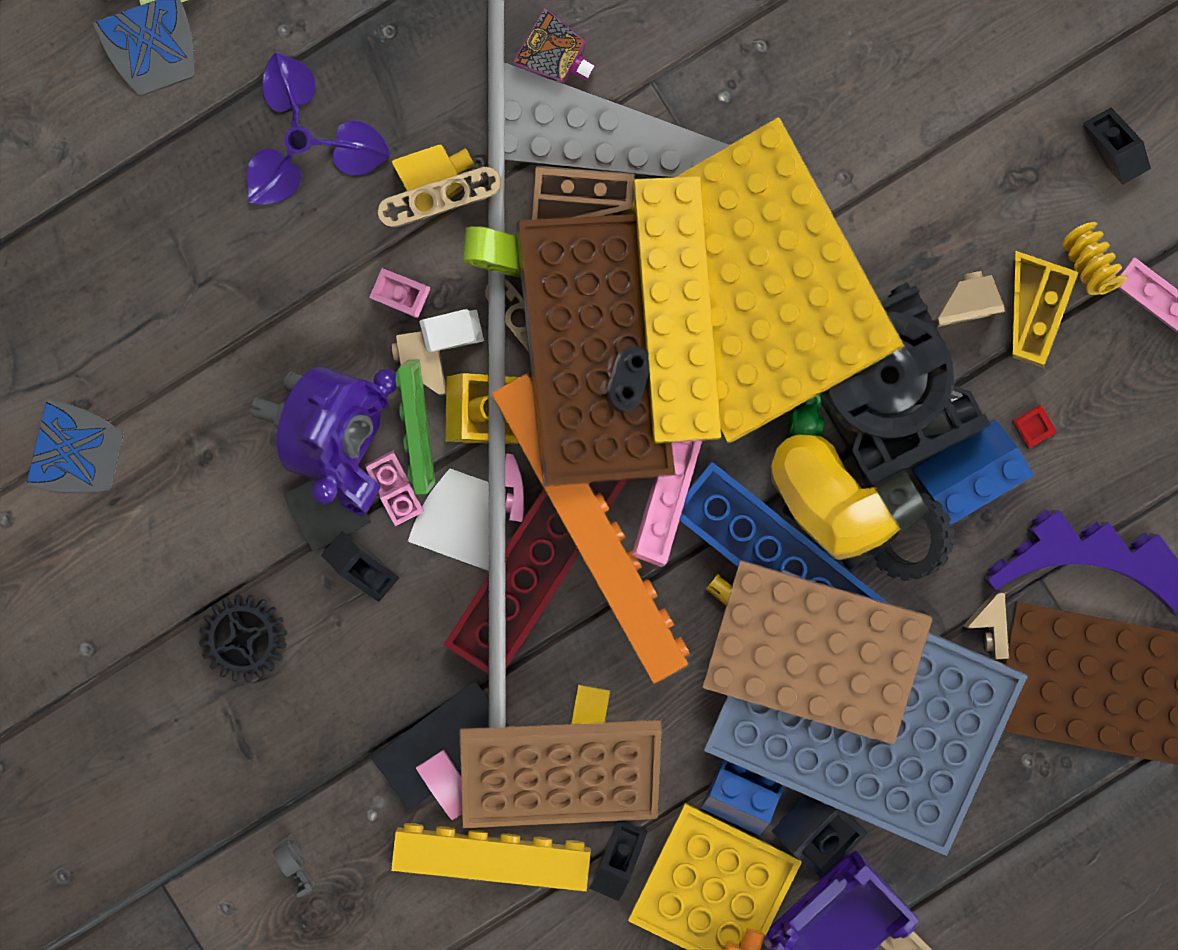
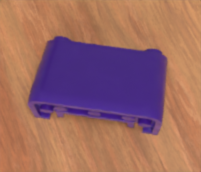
(844, 912)

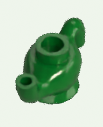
(806, 418)

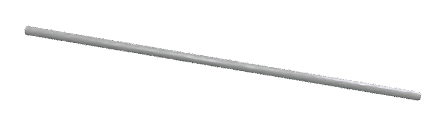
(496, 352)

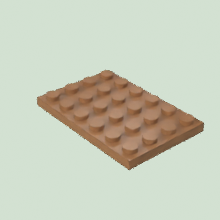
(817, 652)
(560, 773)

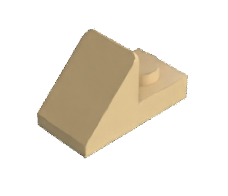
(992, 615)

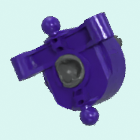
(327, 431)

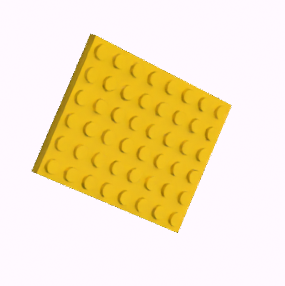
(782, 283)

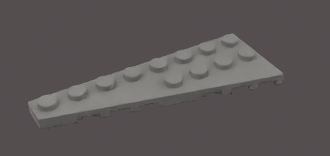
(579, 130)

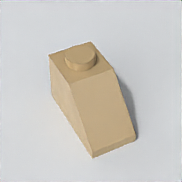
(412, 346)

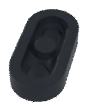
(628, 377)

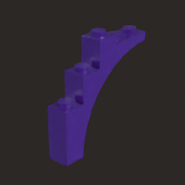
(1056, 543)

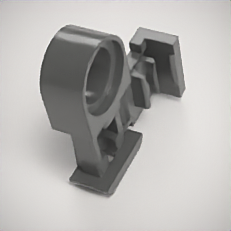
(290, 859)

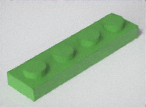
(417, 437)

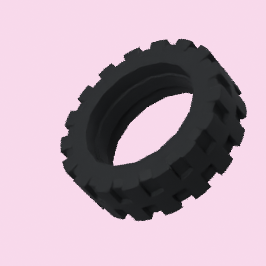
(940, 546)

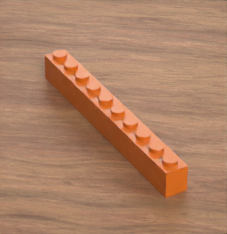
(599, 545)

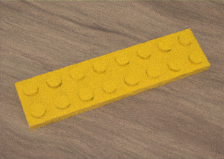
(676, 309)

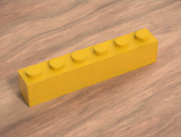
(491, 858)

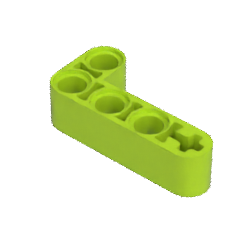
(491, 251)

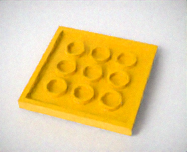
(712, 884)

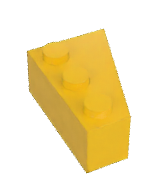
(1039, 306)

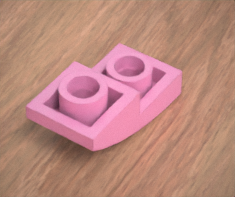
(395, 488)
(514, 502)
(443, 782)

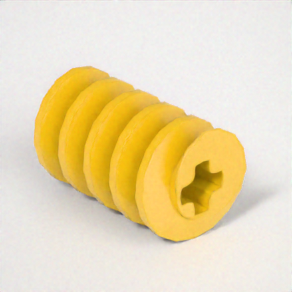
(1091, 261)

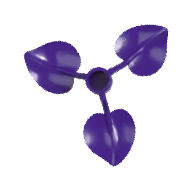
(270, 174)

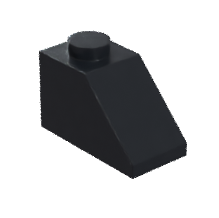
(1118, 145)
(359, 566)
(618, 860)

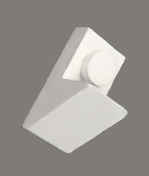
(451, 330)

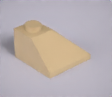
(970, 300)

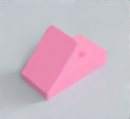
(400, 292)

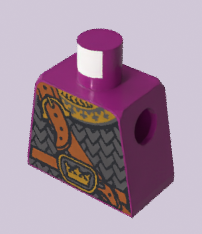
(554, 51)

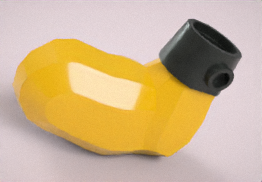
(833, 505)

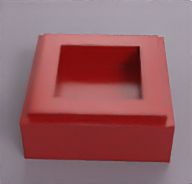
(1034, 426)

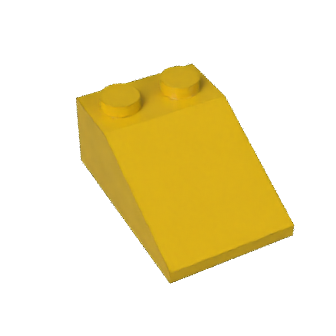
(469, 409)

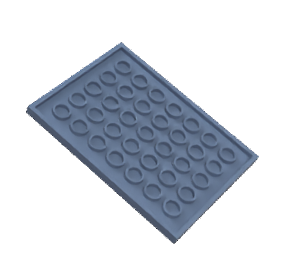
(906, 787)

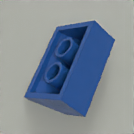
(973, 472)

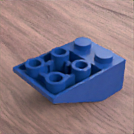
(742, 797)

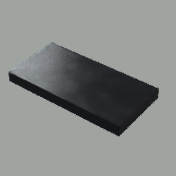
(431, 735)

